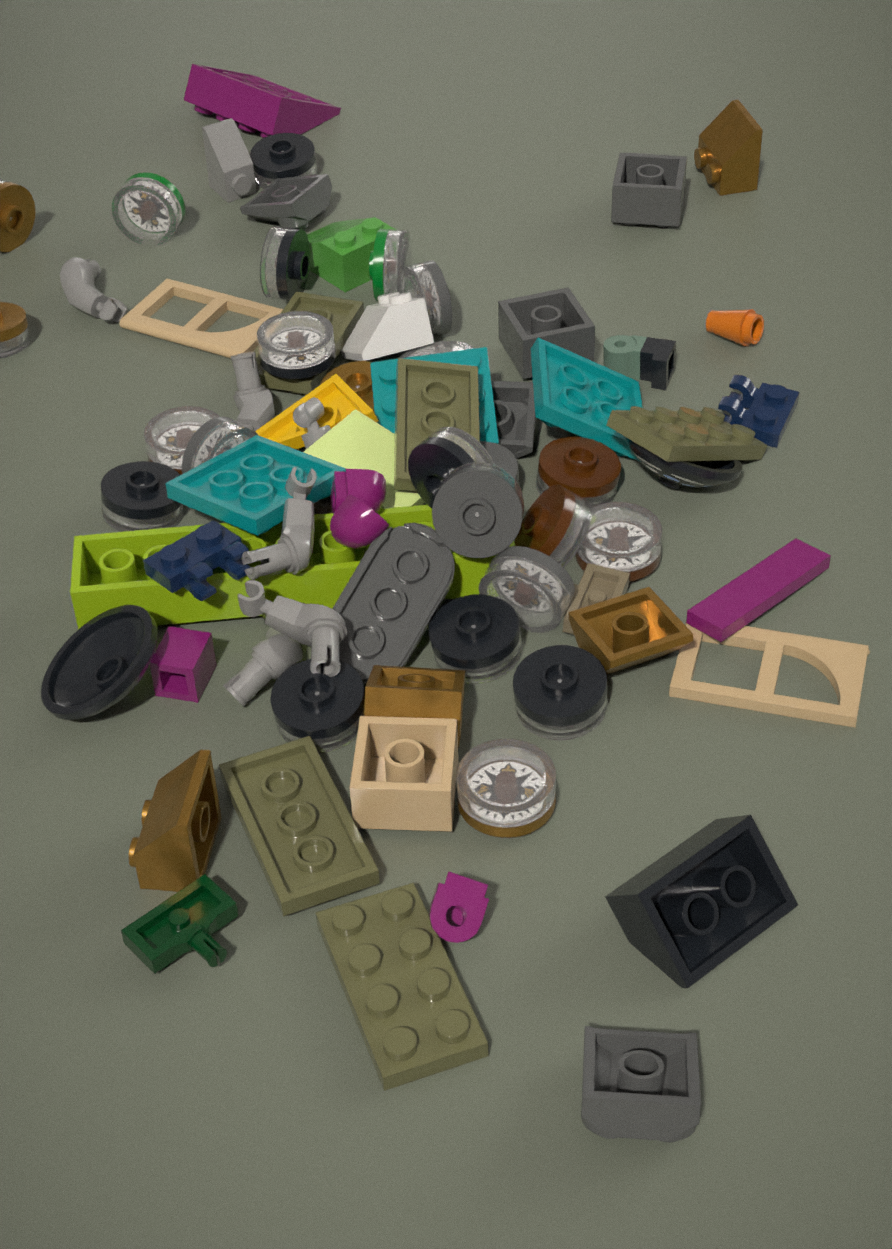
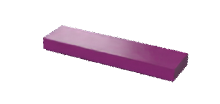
(757, 589)

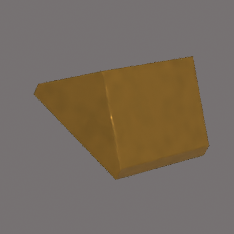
(629, 629)

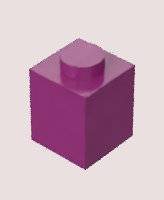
(183, 664)

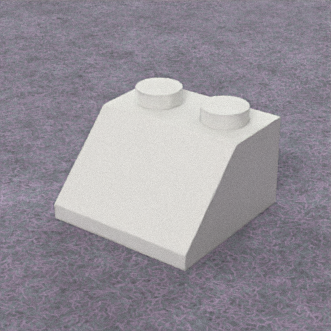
(389, 328)

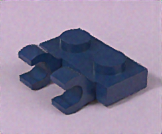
(768, 408)
(194, 558)

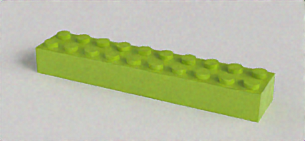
(112, 573)

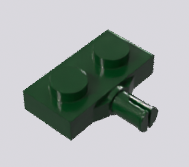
(182, 925)

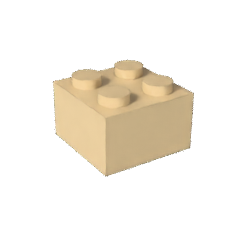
(404, 773)

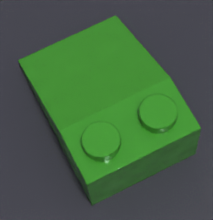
(343, 251)

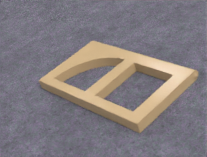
(193, 333)
(838, 660)

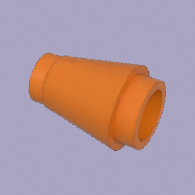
(736, 325)

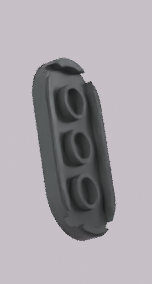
(393, 597)

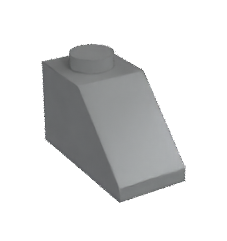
(228, 161)

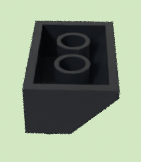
(703, 899)

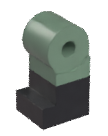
(641, 358)

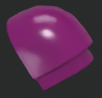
(361, 483)
(356, 524)
(458, 908)

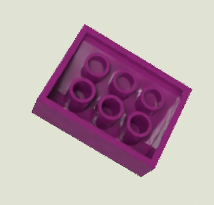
(254, 102)

